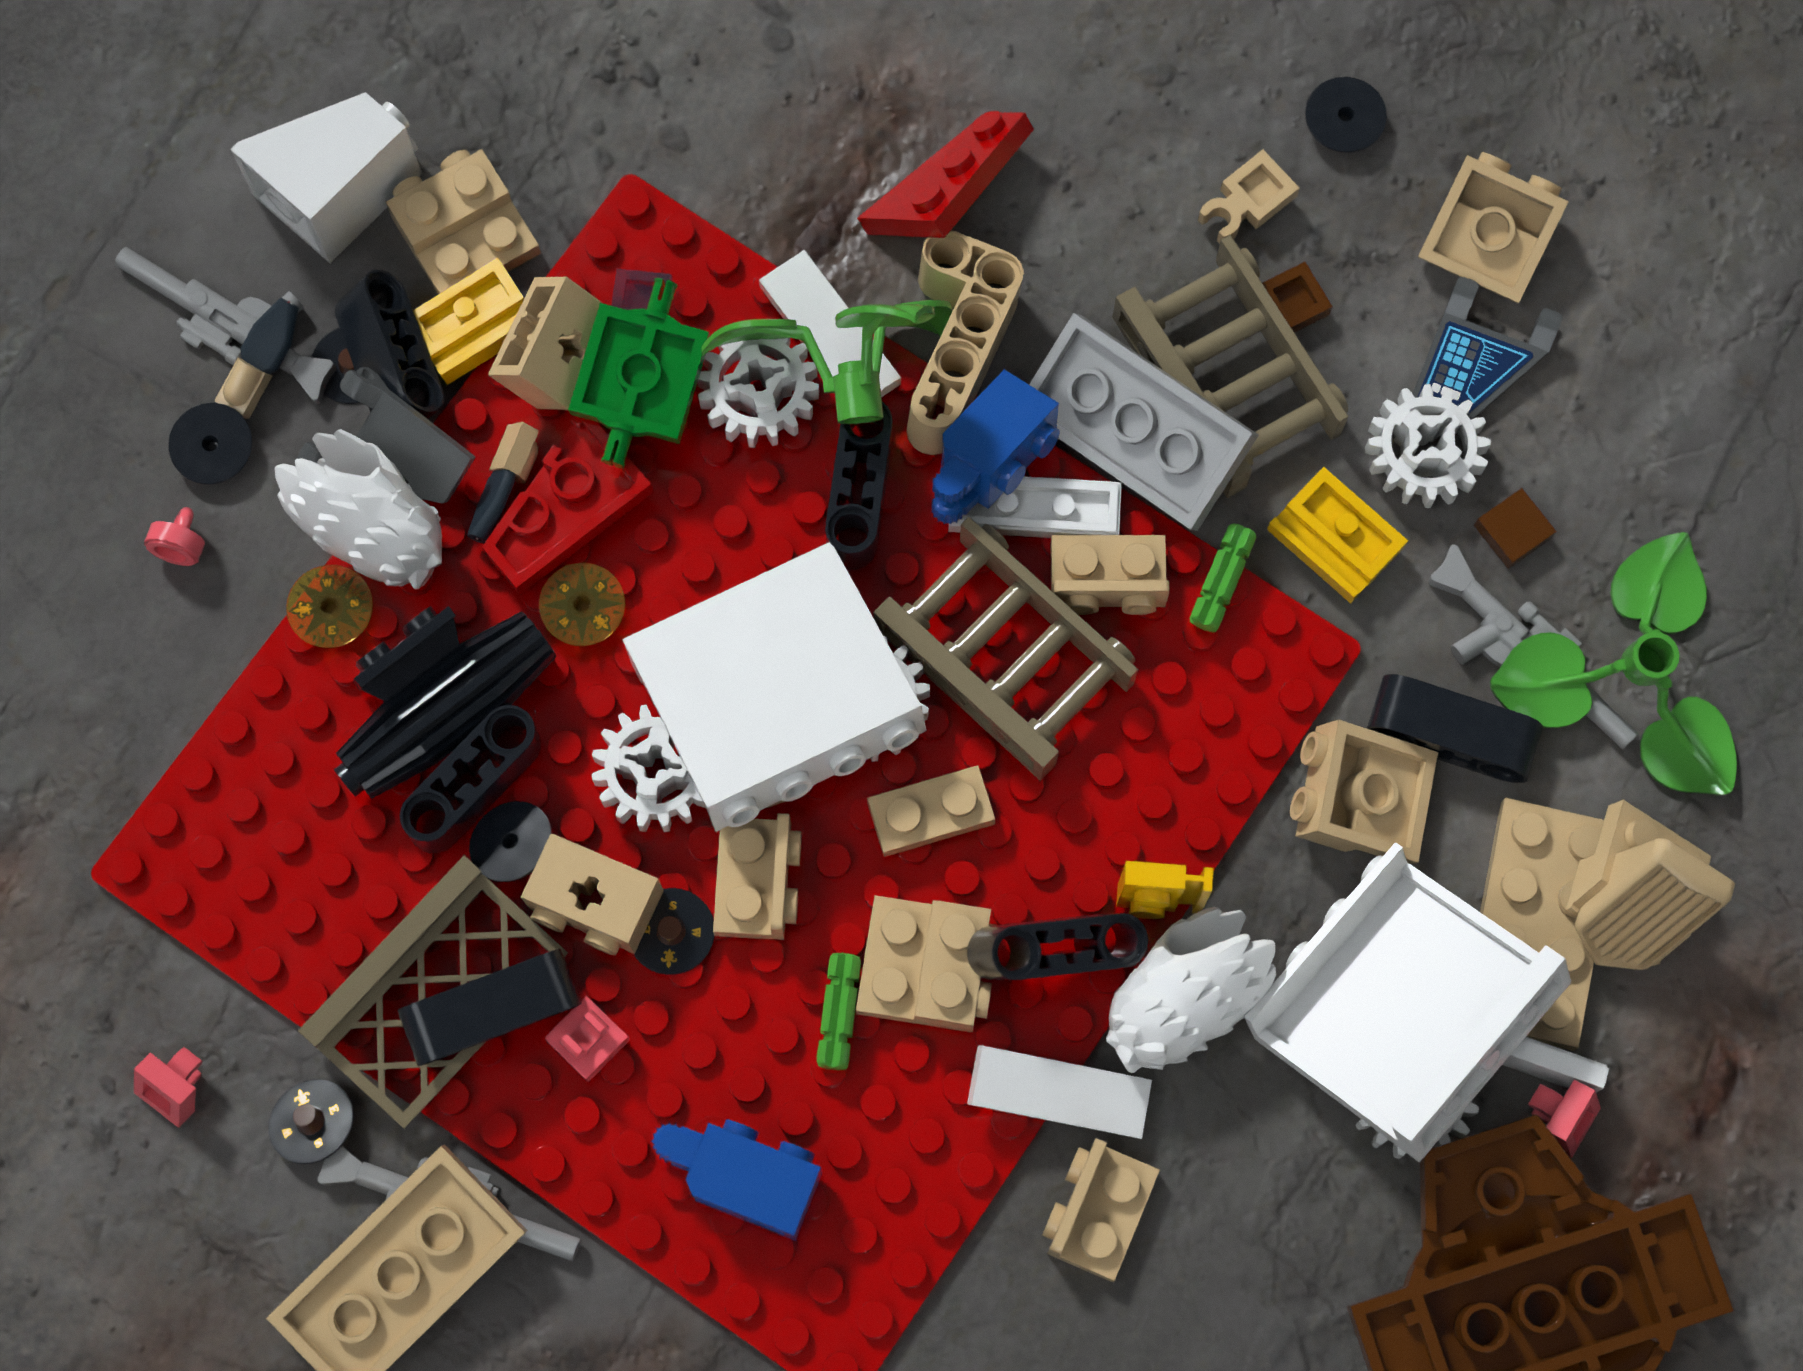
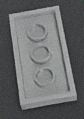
(1141, 422)

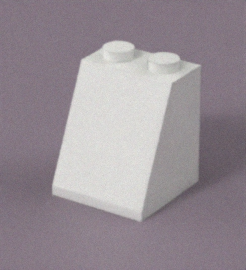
(330, 169)

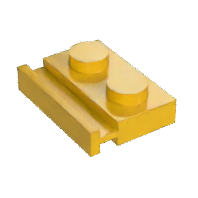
(469, 320)
(1337, 535)
(1159, 887)

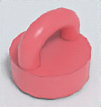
(175, 540)

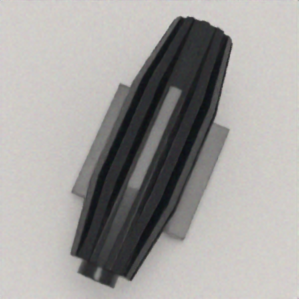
(435, 694)

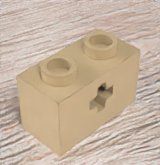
(547, 343)
(571, 869)

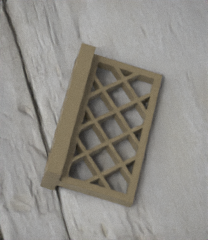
(392, 959)

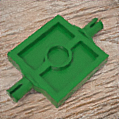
(639, 373)

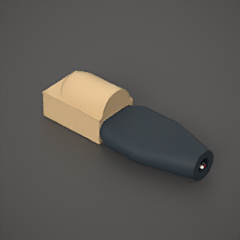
(260, 356)
(510, 465)

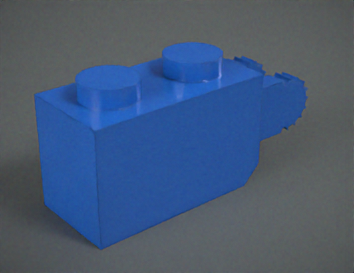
(993, 446)
(743, 1175)

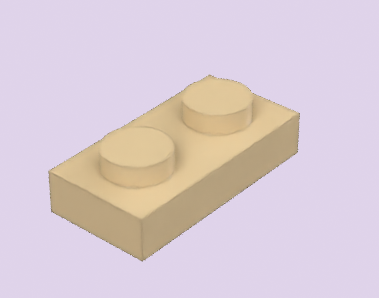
(931, 811)

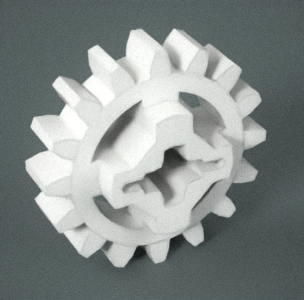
(738, 394)
(1418, 422)
(630, 762)

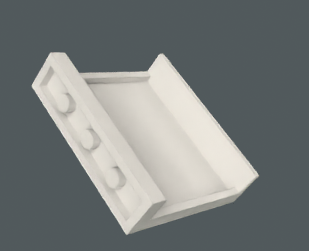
(776, 686)
(1405, 1003)

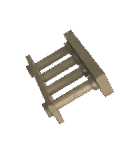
(1143, 328)
(991, 702)

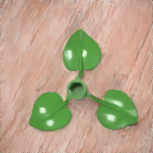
(858, 381)
(1665, 590)

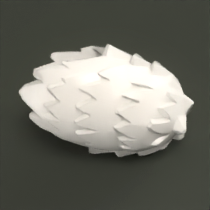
(362, 510)
(1189, 990)

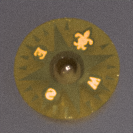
(582, 604)
(329, 606)

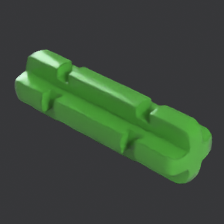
(1223, 577)
(838, 1011)

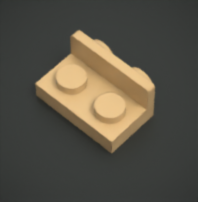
(1110, 572)
(753, 879)
(1101, 1210)

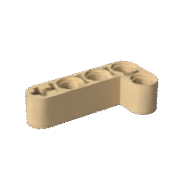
(959, 348)

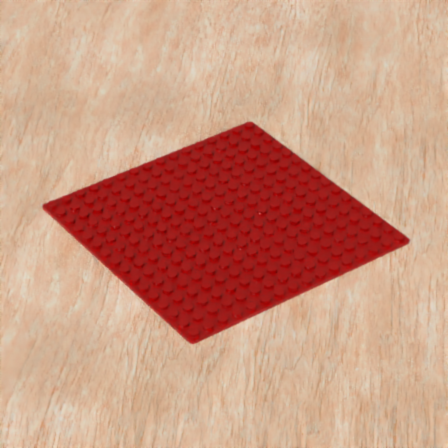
(295, 881)

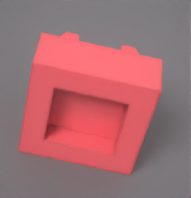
(587, 1039)
(169, 1086)
(1566, 1116)

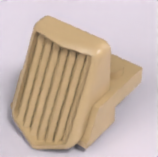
(1642, 891)

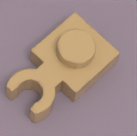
(1252, 193)

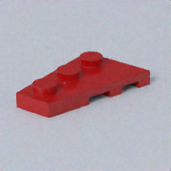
(950, 181)
(564, 506)

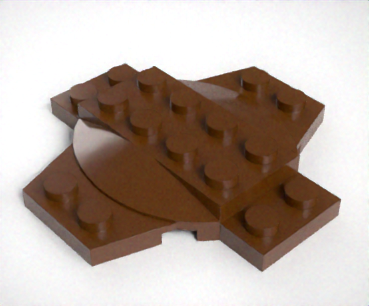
(1538, 1268)

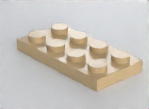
(1528, 895)
(398, 1270)

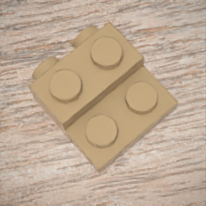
(460, 220)
(1494, 226)
(1363, 790)
(920, 964)

